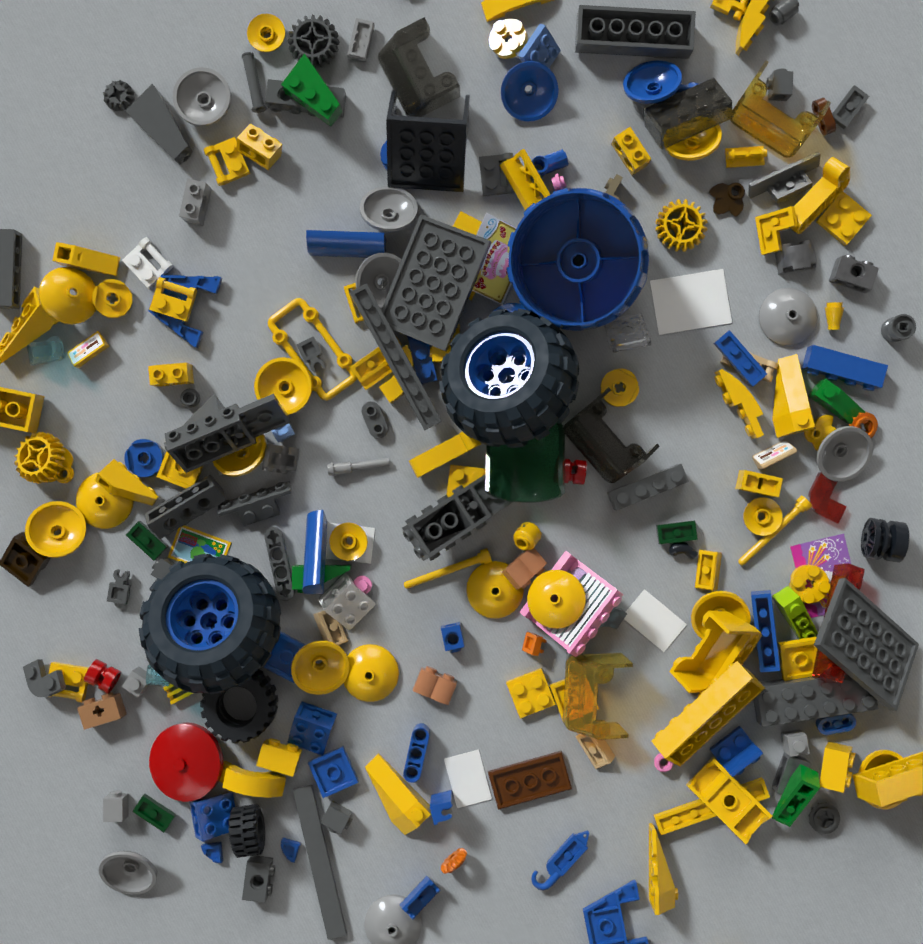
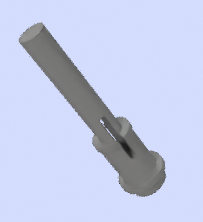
(348, 467)

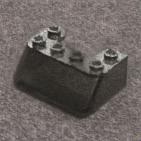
(410, 75)

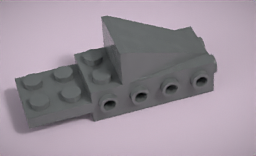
(222, 431)
(451, 519)

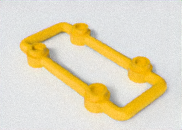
(311, 315)

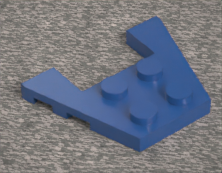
(208, 284)
(605, 918)

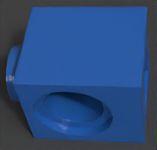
(454, 628)

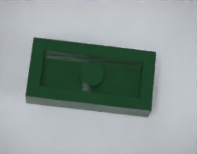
(676, 532)
(146, 540)
(154, 813)

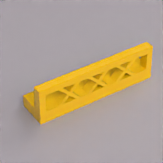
(520, 179)

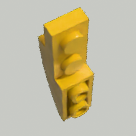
(751, 24)
(737, 394)

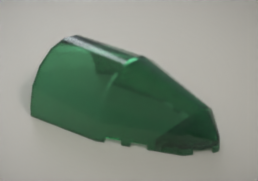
(529, 471)

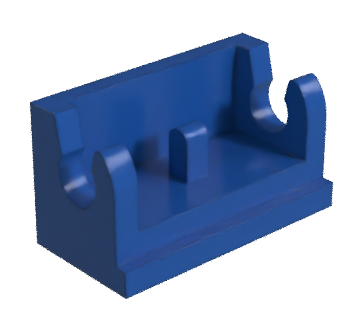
(439, 803)
(419, 897)

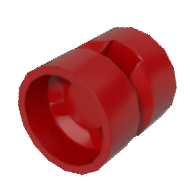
(580, 471)
(97, 671)

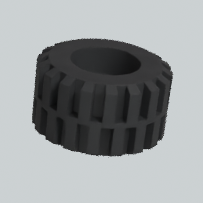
(247, 830)

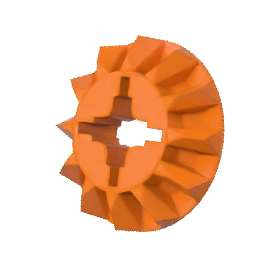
(869, 421)
(454, 861)

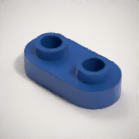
(835, 724)

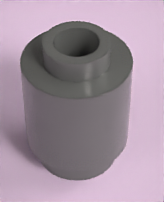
(784, 11)

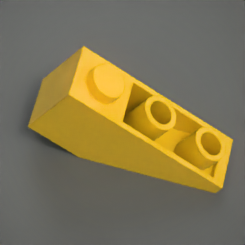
(85, 259)
(120, 482)

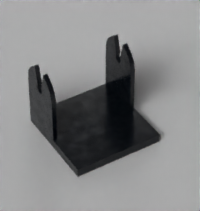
(426, 150)

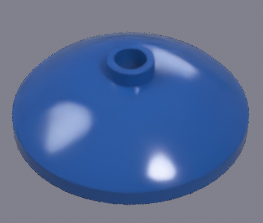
(652, 82)
(534, 103)

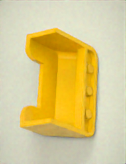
(724, 643)

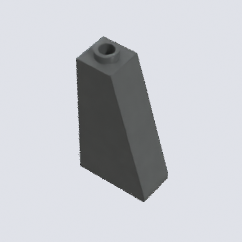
(158, 122)

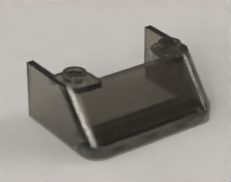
(601, 444)

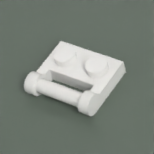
(143, 267)

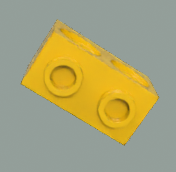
(631, 151)
(171, 374)
(759, 483)

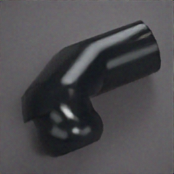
(682, 548)

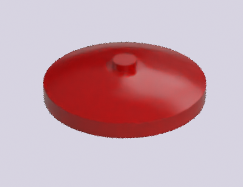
(186, 762)

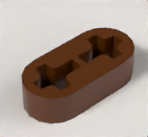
(827, 124)

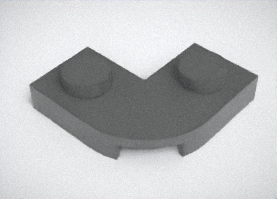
(40, 683)

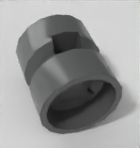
(898, 328)

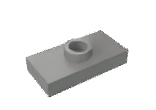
(361, 39)

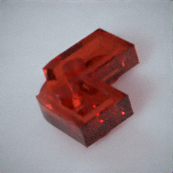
(820, 499)

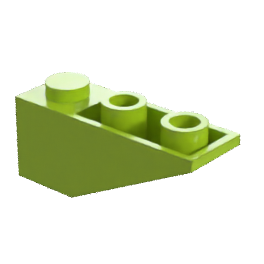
(795, 613)

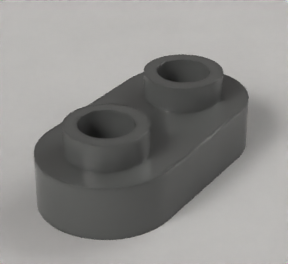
(374, 419)

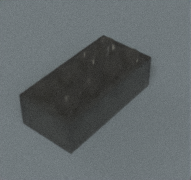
(688, 113)

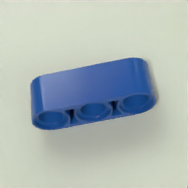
(416, 761)

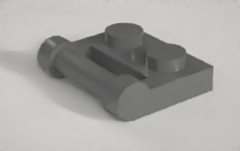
(491, 175)

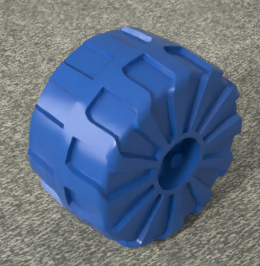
(569, 226)

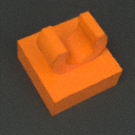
(532, 644)

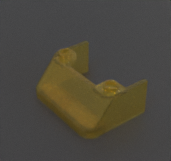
(770, 124)
(581, 694)

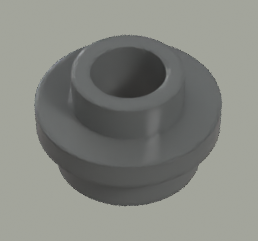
(184, 398)

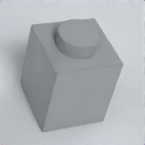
(136, 682)
(795, 743)
(115, 807)

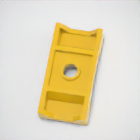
(713, 784)

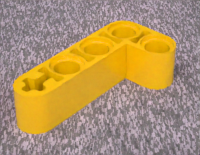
(834, 181)
(443, 453)

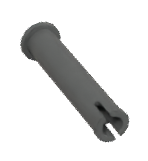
(253, 83)

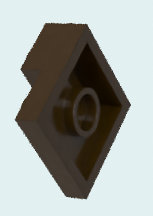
(22, 560)

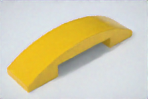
(497, 8)

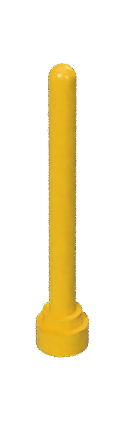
(801, 505)
(482, 557)

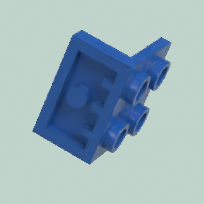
(311, 728)
(736, 752)
(211, 816)

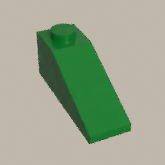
(835, 401)
(331, 572)
(796, 795)

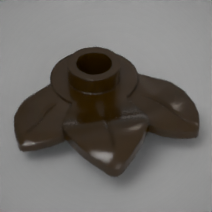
(725, 200)

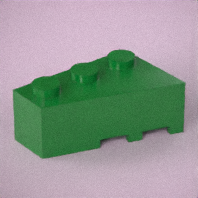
(311, 91)

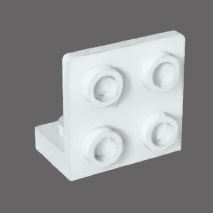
(346, 602)

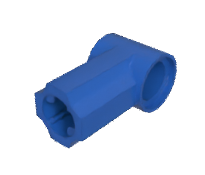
(551, 162)

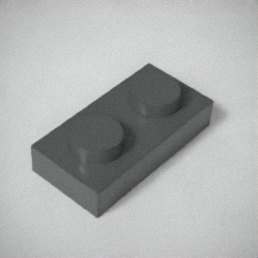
(849, 106)

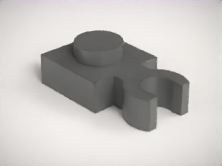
(310, 351)
(119, 590)

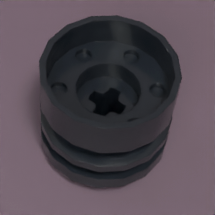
(885, 540)

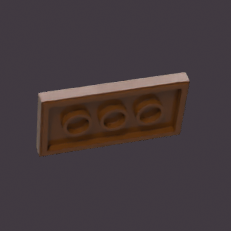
(529, 780)

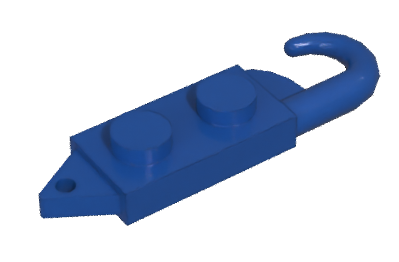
(563, 859)

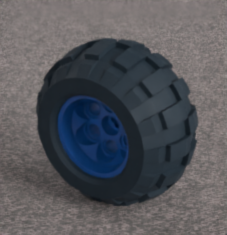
(531, 394)
(178, 599)

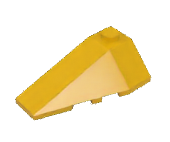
(27, 327)
(791, 402)
(401, 801)
(661, 886)

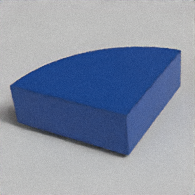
(290, 848)
(213, 851)

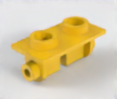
(745, 156)

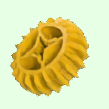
(673, 224)
(33, 456)

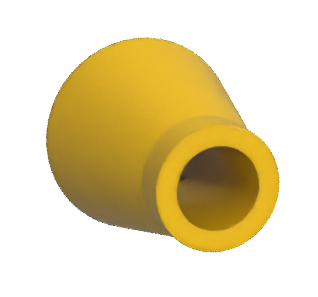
(834, 314)

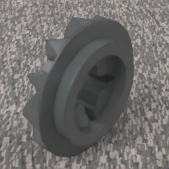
(126, 98)
(828, 825)

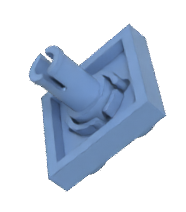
(540, 46)

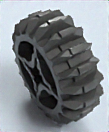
(298, 40)

